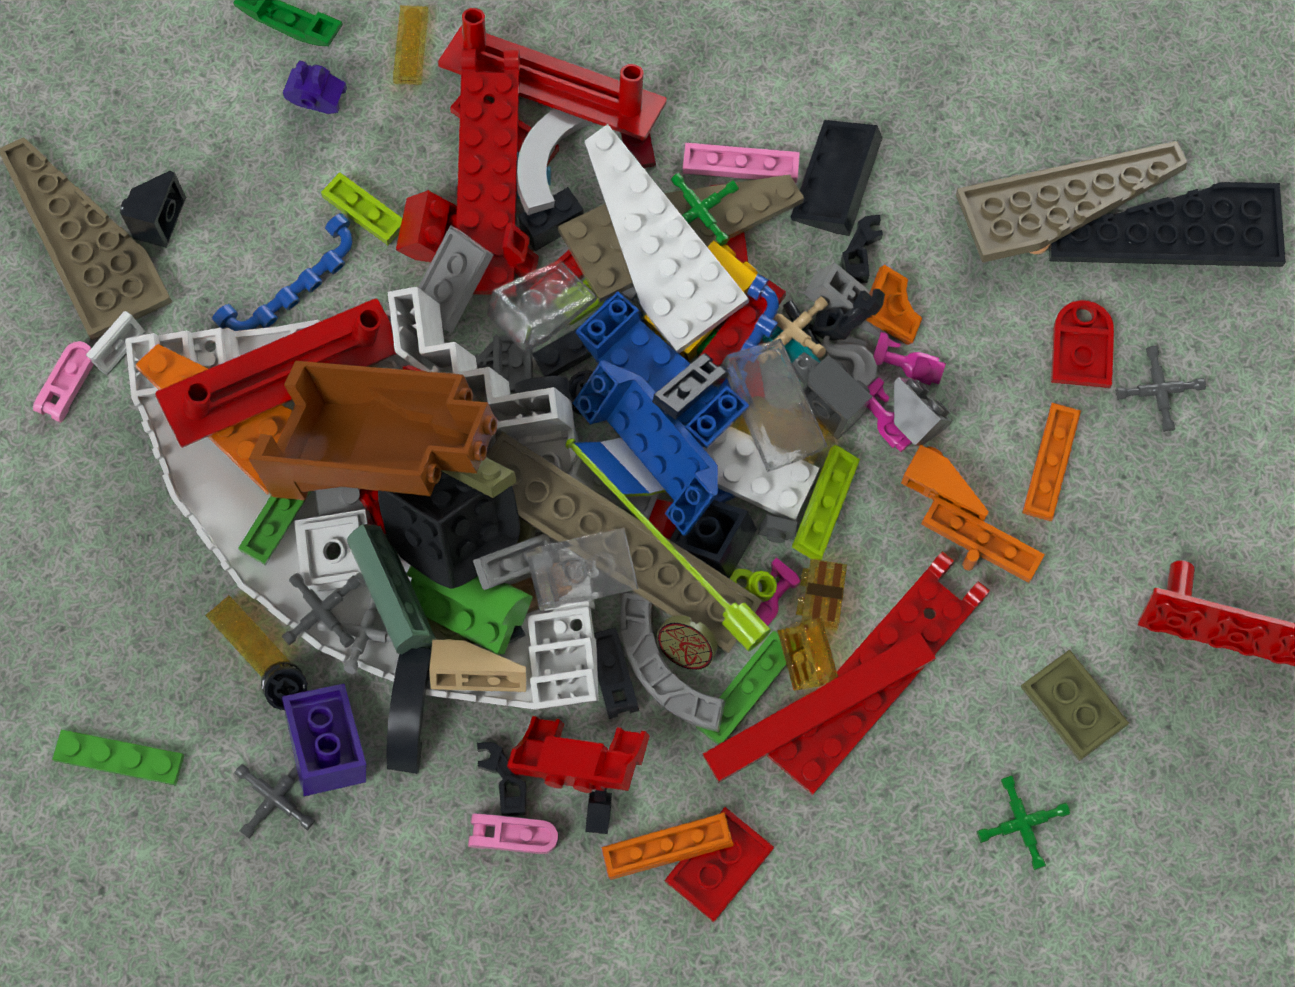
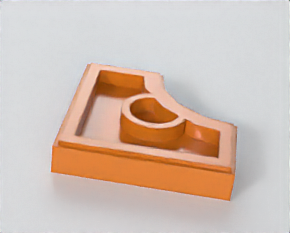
(896, 314)

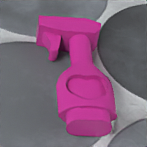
(915, 365)
(885, 419)
(788, 578)

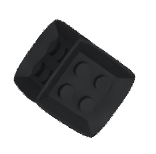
(449, 528)

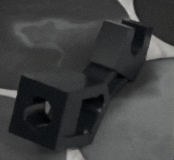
(863, 236)
(839, 324)
(498, 763)
(598, 812)

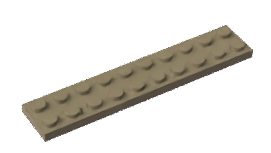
(571, 510)

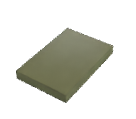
(1074, 705)

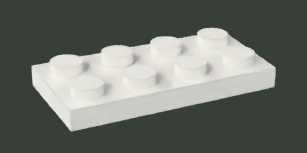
(746, 477)

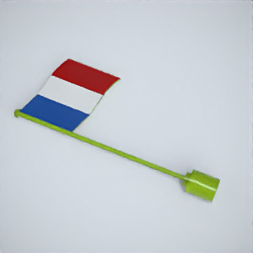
(629, 477)

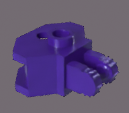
(314, 88)

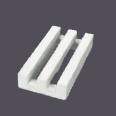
(113, 344)

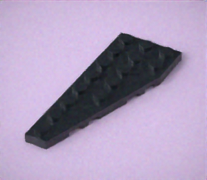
(1203, 227)

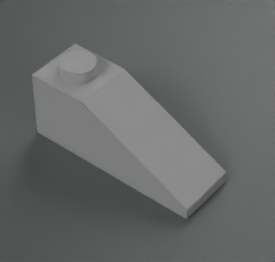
(839, 291)

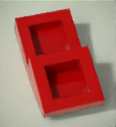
(517, 251)

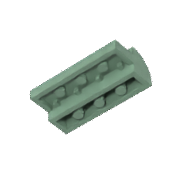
(390, 589)

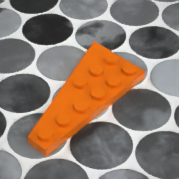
(167, 367)

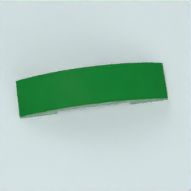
(292, 21)

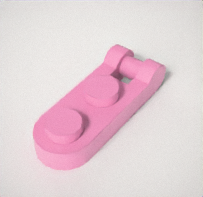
(64, 381)
(513, 834)

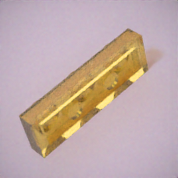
(410, 45)
(245, 635)

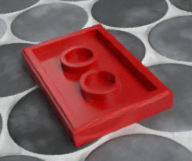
(717, 877)

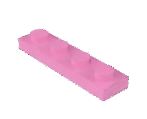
(739, 162)

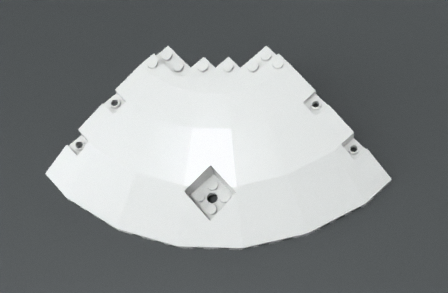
(227, 502)

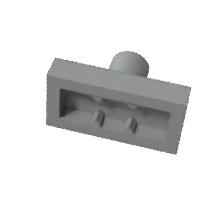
(337, 500)

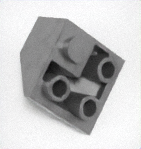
(916, 413)

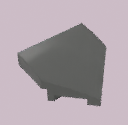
(507, 360)

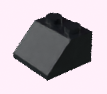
(154, 209)
(719, 537)

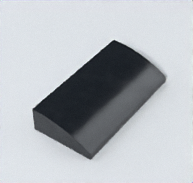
(837, 176)

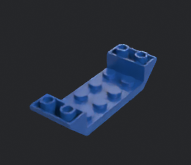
(623, 340)
(655, 439)

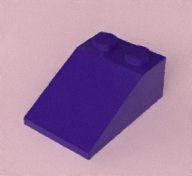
(324, 739)

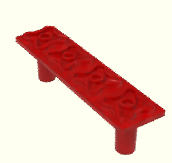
(559, 83)
(257, 378)
(1215, 624)

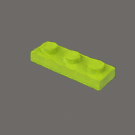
(363, 208)

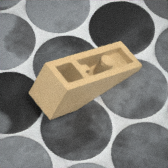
(470, 667)

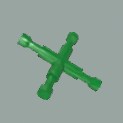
(701, 208)
(1023, 822)

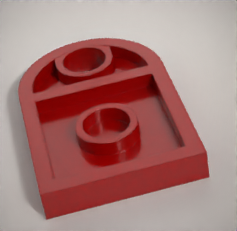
(1083, 349)

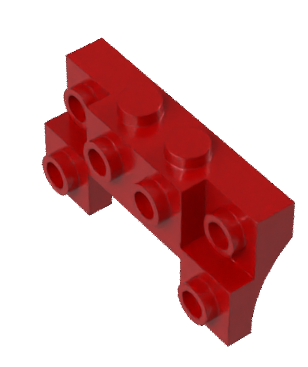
(577, 762)

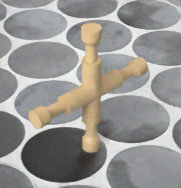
(794, 330)

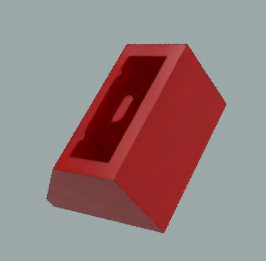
(425, 225)

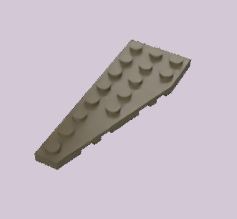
(1045, 205)
(598, 251)
(91, 253)

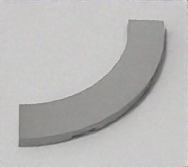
(535, 154)
(655, 675)

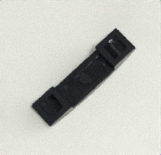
(407, 710)

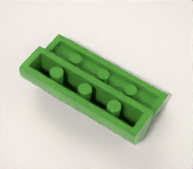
(472, 612)

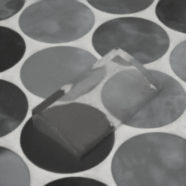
(778, 407)

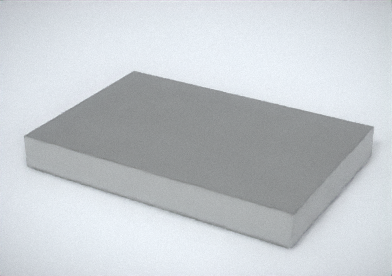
(455, 275)

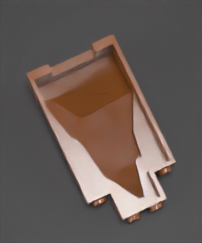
(373, 431)

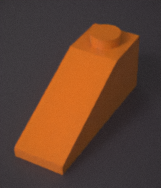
(936, 476)

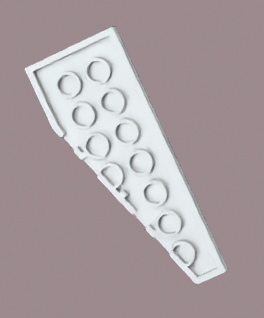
(670, 266)

